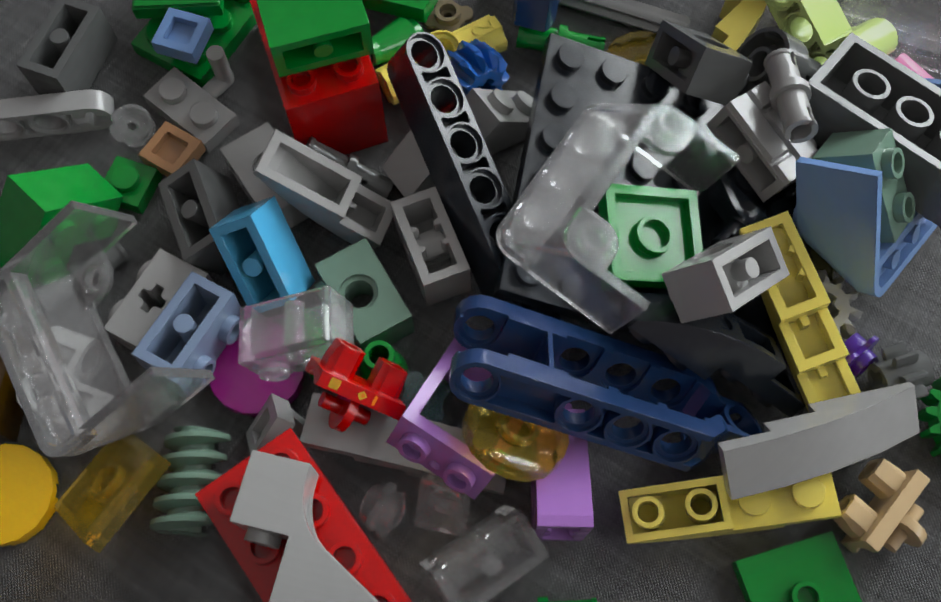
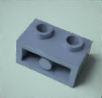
(191, 327)

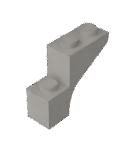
(502, 122)
(278, 505)

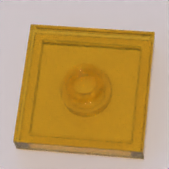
(110, 489)

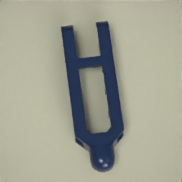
(537, 383)

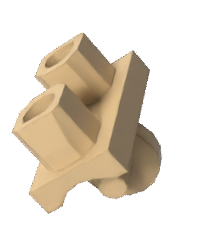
(890, 514)

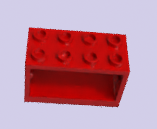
(332, 102)
(332, 521)

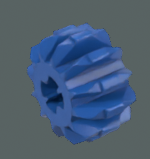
(478, 66)

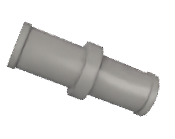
(790, 96)

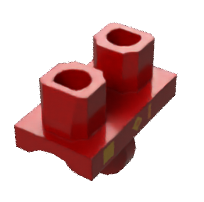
(337, 374)

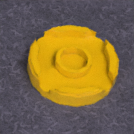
(25, 493)

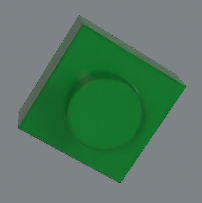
(134, 181)

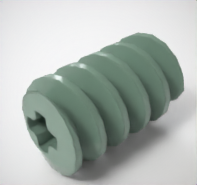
(191, 471)

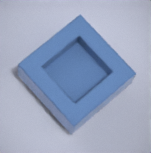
(182, 35)

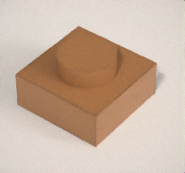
(171, 149)

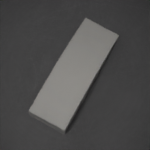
(324, 190)

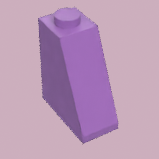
(564, 498)

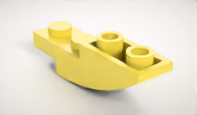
(705, 510)

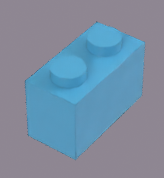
(261, 252)

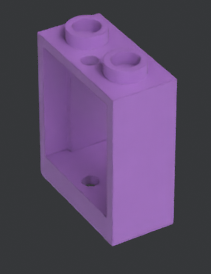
(426, 442)

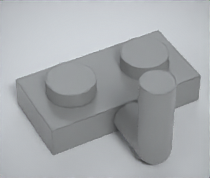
(195, 107)

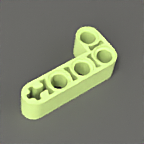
(824, 26)

